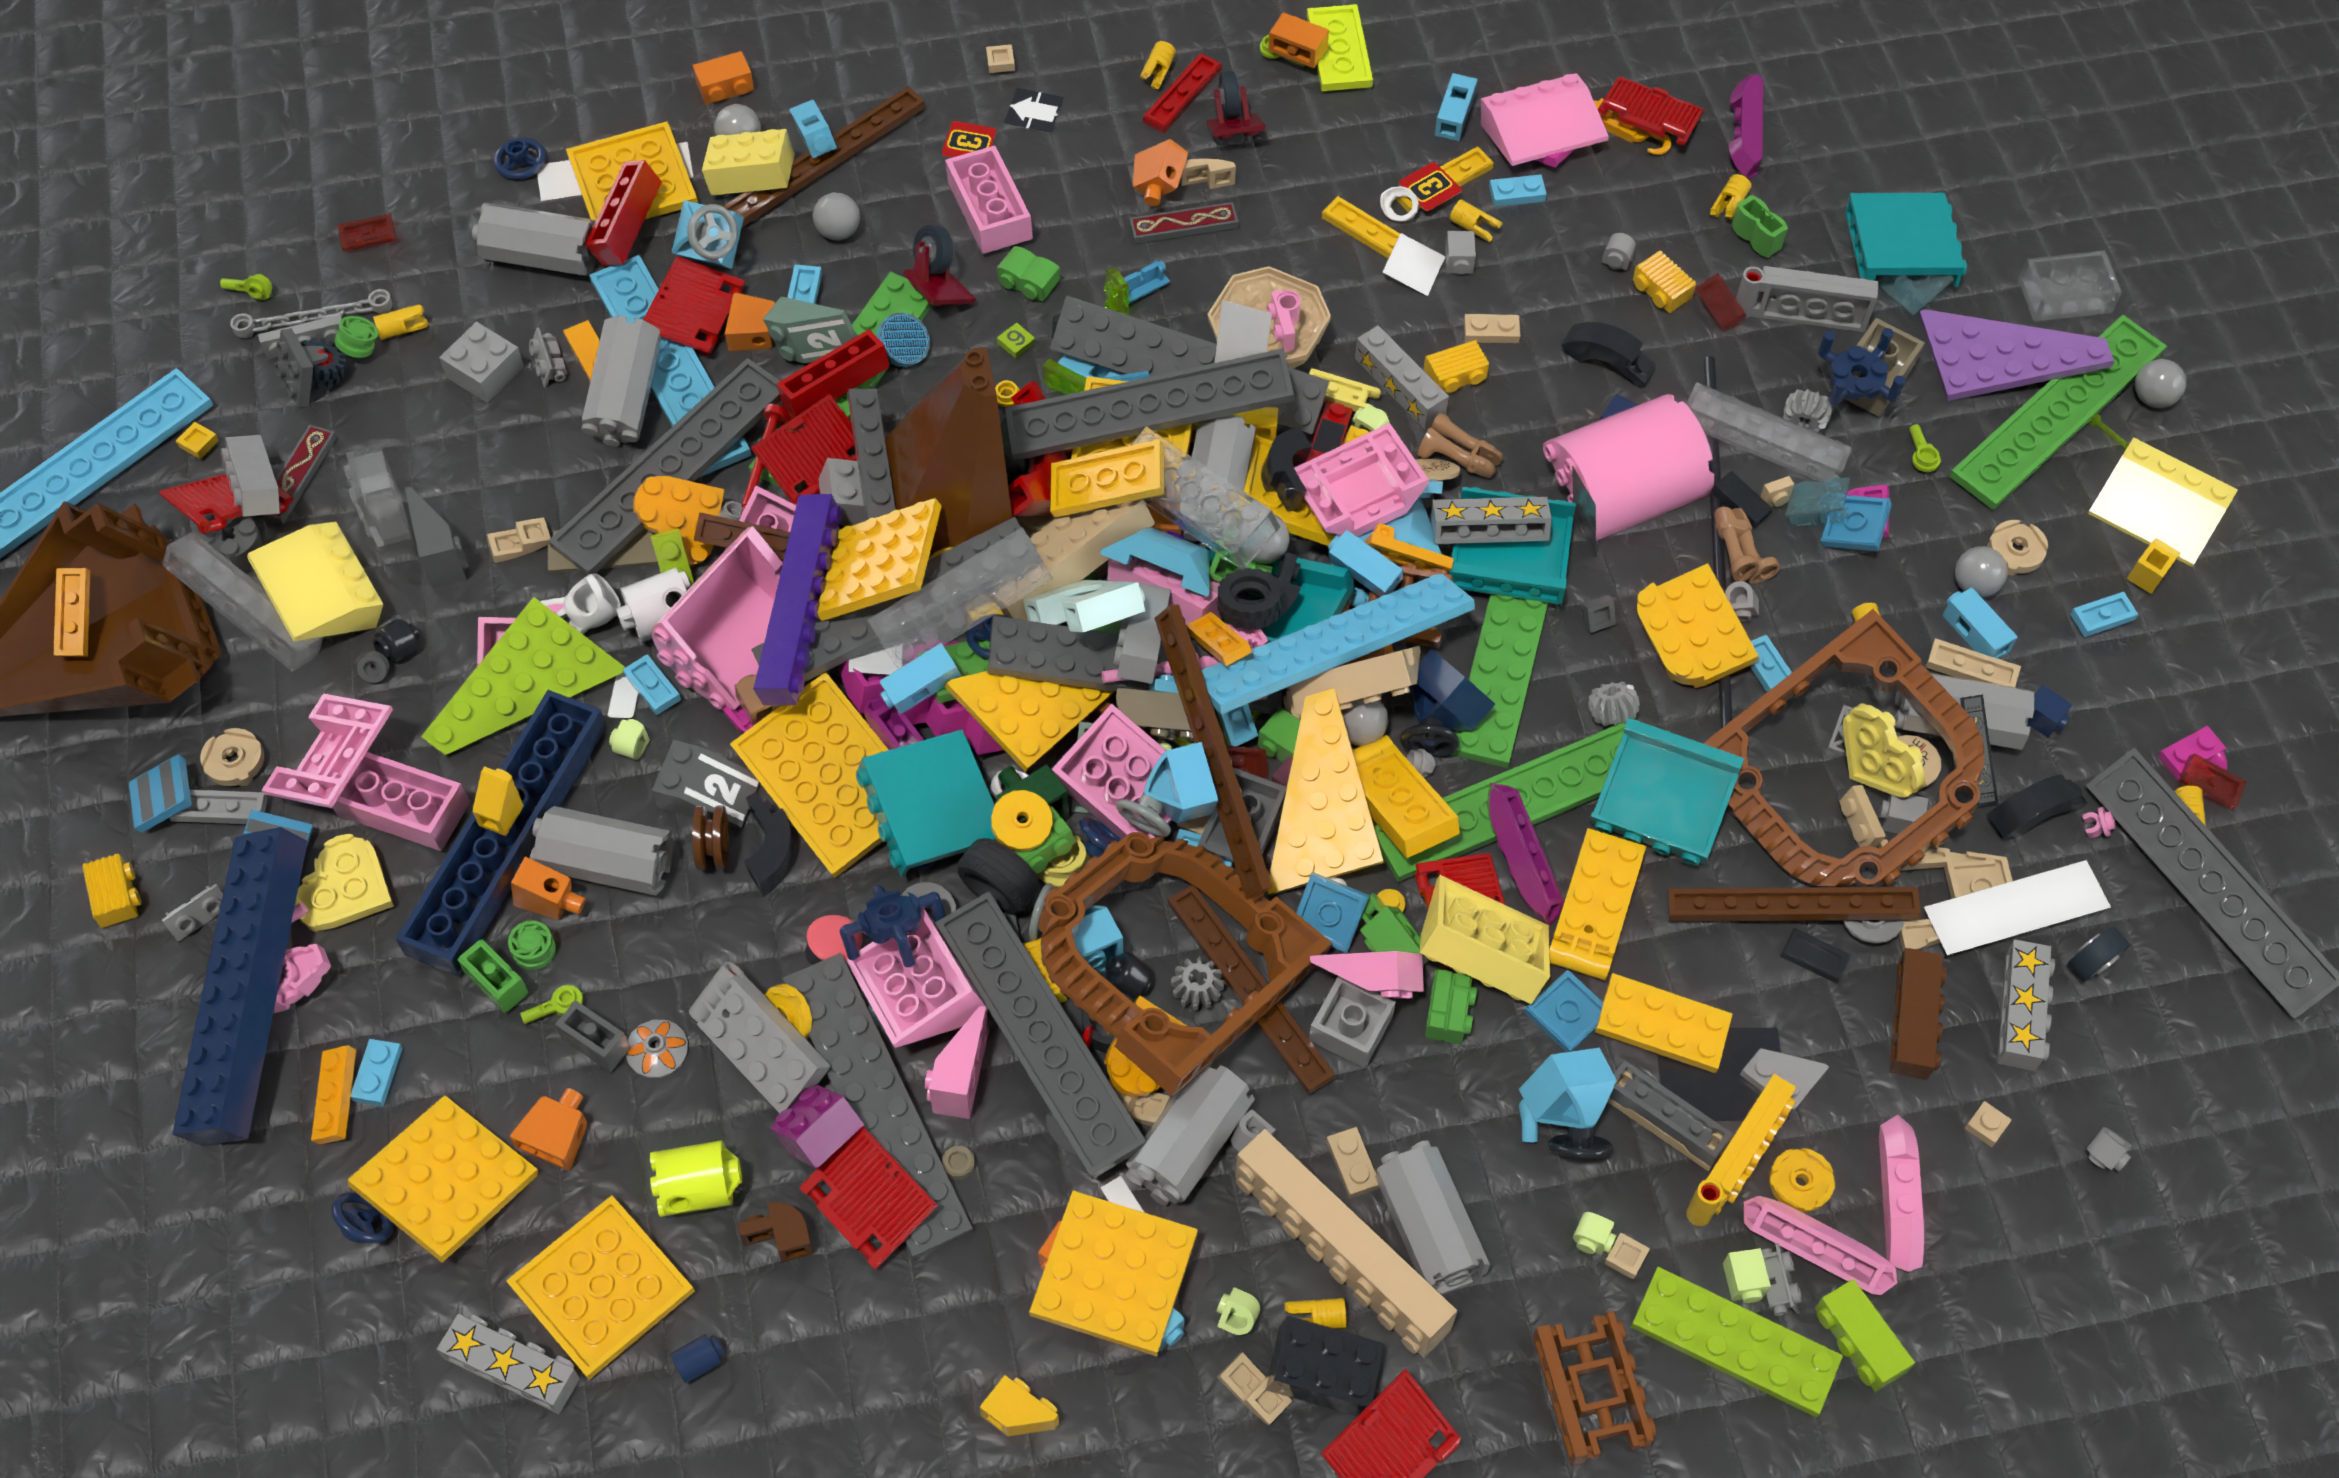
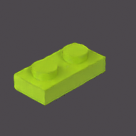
(671, 552)

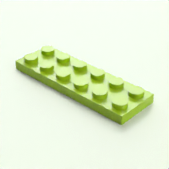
(1737, 1342)

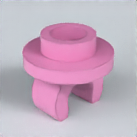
(2104, 822)

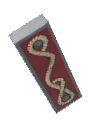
(1183, 222)
(302, 466)

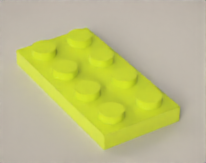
(1346, 58)

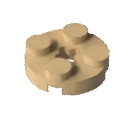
(2029, 537)
(241, 770)

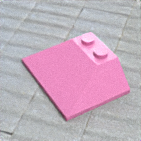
(1362, 482)
(344, 739)

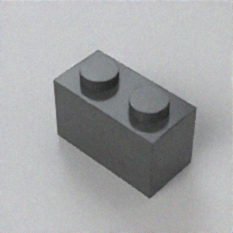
(592, 1036)

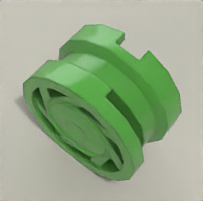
(356, 337)
(532, 946)

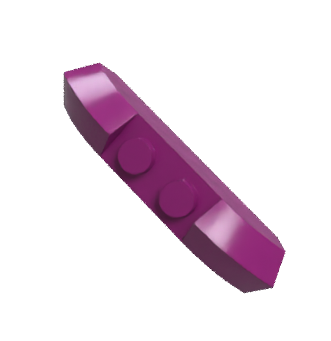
(1748, 135)
(889, 725)
(1523, 853)

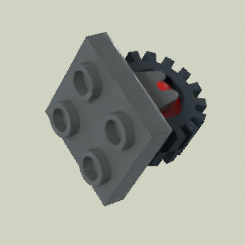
(307, 365)

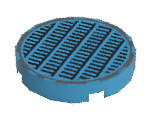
(904, 339)

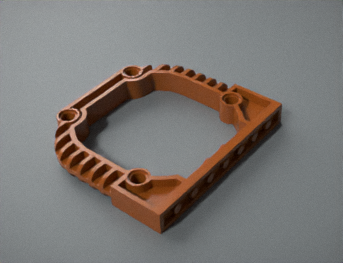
(1867, 650)
(1162, 1049)

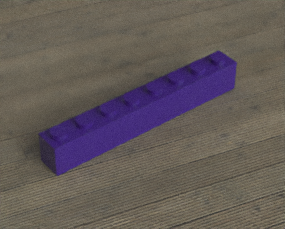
(797, 600)

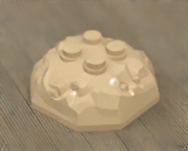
(1254, 291)

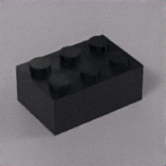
(1324, 1366)

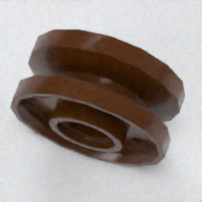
(710, 837)

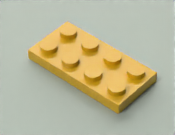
(1107, 478)
(1663, 1023)

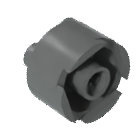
(236, 540)

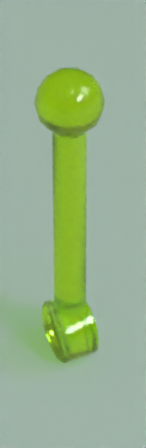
(2096, 421)

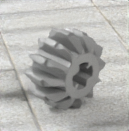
(1808, 409)
(1613, 703)
(1188, 981)

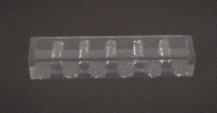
(1767, 434)
(236, 598)

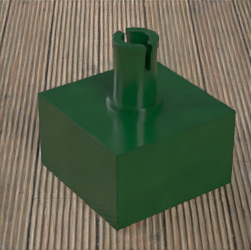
(1041, 782)

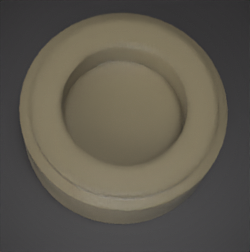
(958, 1162)

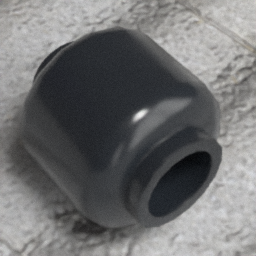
(396, 640)
(1128, 974)

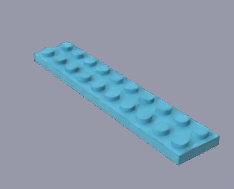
(678, 374)
(98, 456)
(1335, 641)

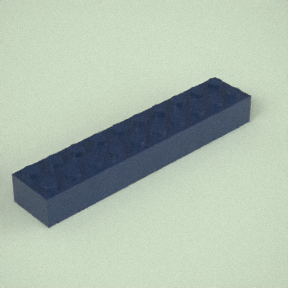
(483, 862)
(240, 988)

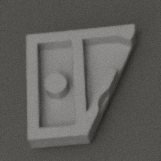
(1795, 1070)

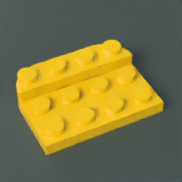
(1694, 628)

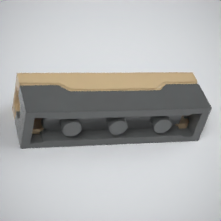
(1668, 1116)

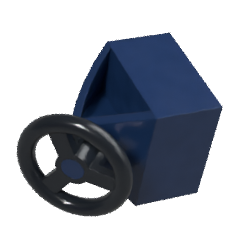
(1443, 703)

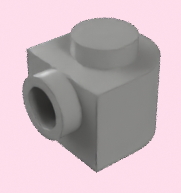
(1619, 251)
(1743, 600)
(1248, 1128)
(2109, 1150)

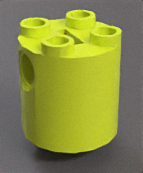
(694, 1178)

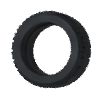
(1000, 871)

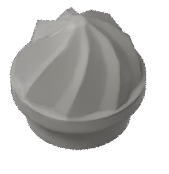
(731, 510)
(1421, 761)

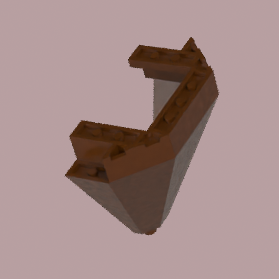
(953, 453)
(144, 623)

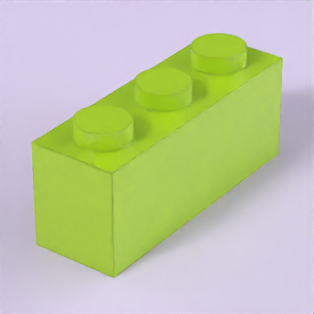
(1863, 1336)

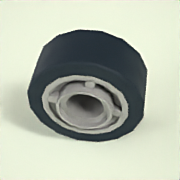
(2098, 953)

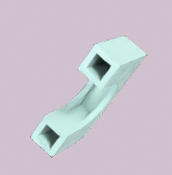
(1086, 604)

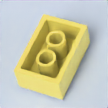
(748, 162)

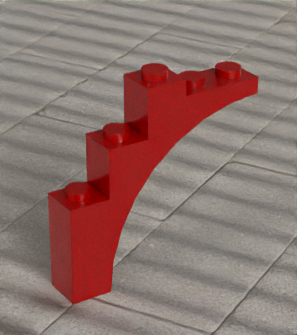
(1032, 492)

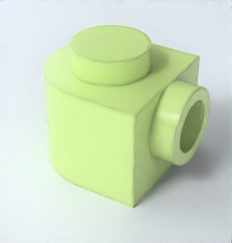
(1370, 418)
(629, 739)
(1594, 1234)
(1238, 1312)

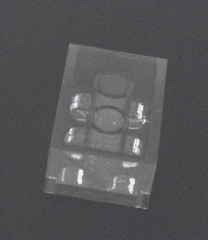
(2069, 285)
(376, 496)

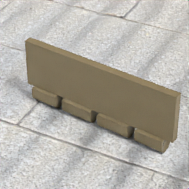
(635, 553)

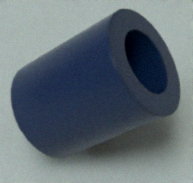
(697, 1357)

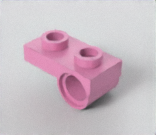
(1285, 313)

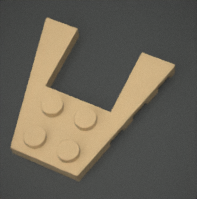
(1964, 876)

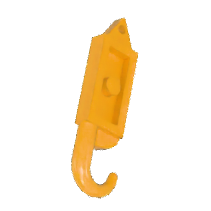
(1631, 133)

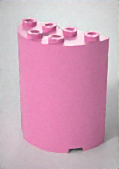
(1636, 463)
(720, 620)

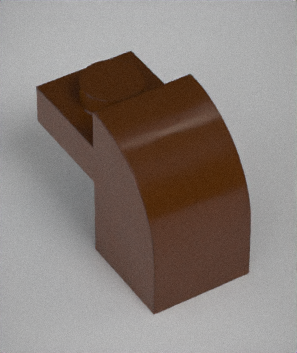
(784, 1225)

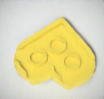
(1877, 755)
(344, 884)

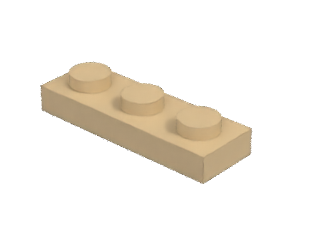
(1971, 664)

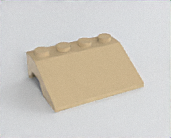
(1363, 679)

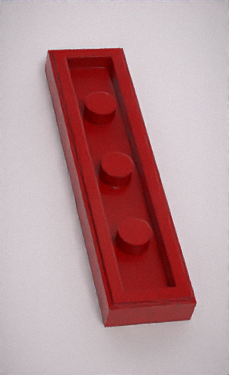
(1182, 93)

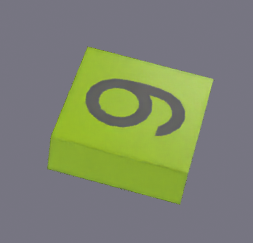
(1016, 340)

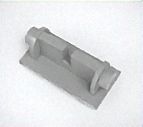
(543, 349)
(195, 913)
(1783, 1293)

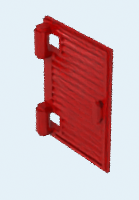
(1651, 109)
(692, 304)
(801, 453)
(213, 497)
(1471, 871)
(869, 1196)
(1393, 1436)

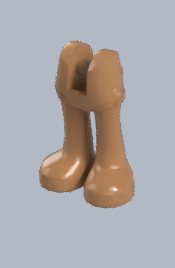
(1479, 461)
(1745, 562)

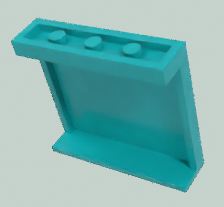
(1904, 235)
(1517, 568)
(1321, 596)
(1666, 792)
(927, 799)

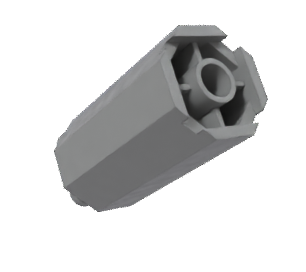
(534, 239)
(621, 380)
(1225, 448)
(2005, 710)
(603, 849)
(1189, 1134)
(1431, 1218)

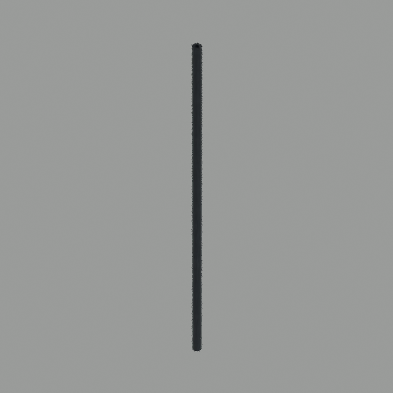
(1717, 542)

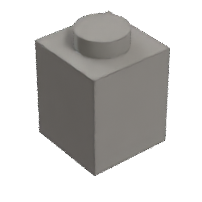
(1460, 252)
(1901, 812)

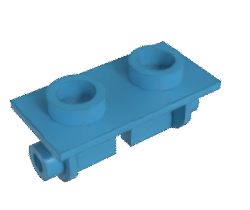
(1147, 280)

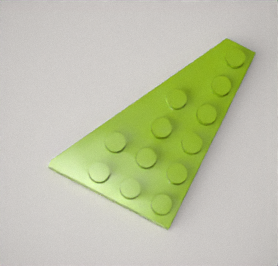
(509, 683)

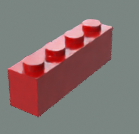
(623, 213)
(834, 373)

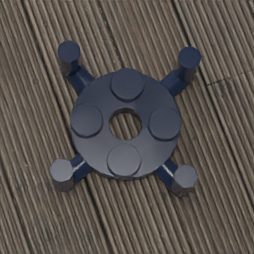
(1863, 361)
(889, 917)

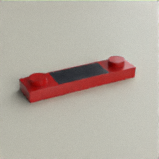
(1330, 429)

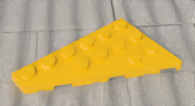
(1025, 713)
(1325, 808)

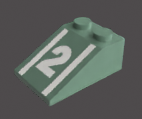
(807, 329)

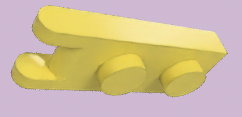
(1346, 391)

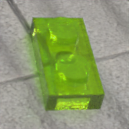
(1116, 292)
(1061, 378)

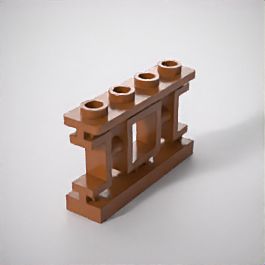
(1567, 1393)

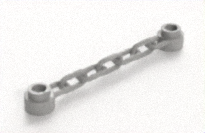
(244, 326)

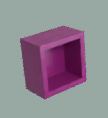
(816, 1125)

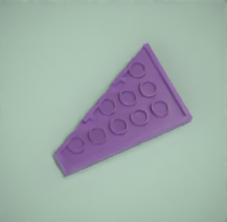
(1992, 355)

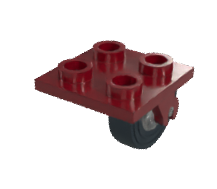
(1227, 102)
(931, 269)

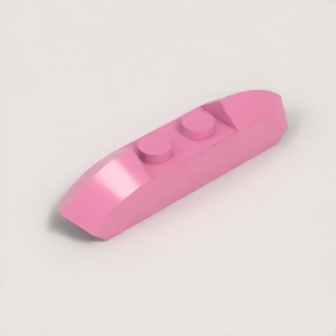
(1901, 1194)
(1819, 1244)

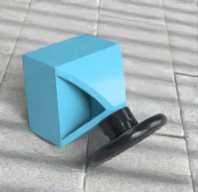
(1572, 1093)

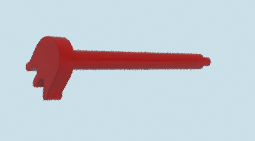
(774, 415)

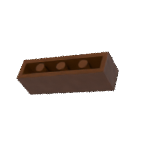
(1917, 1014)

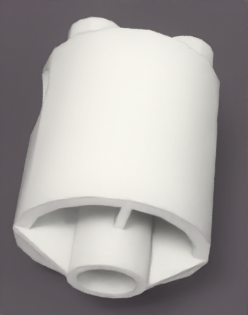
(646, 601)

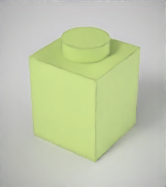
(1746, 1275)

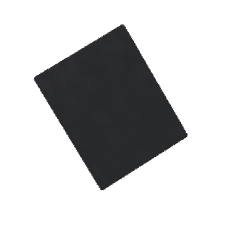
(1723, 1093)

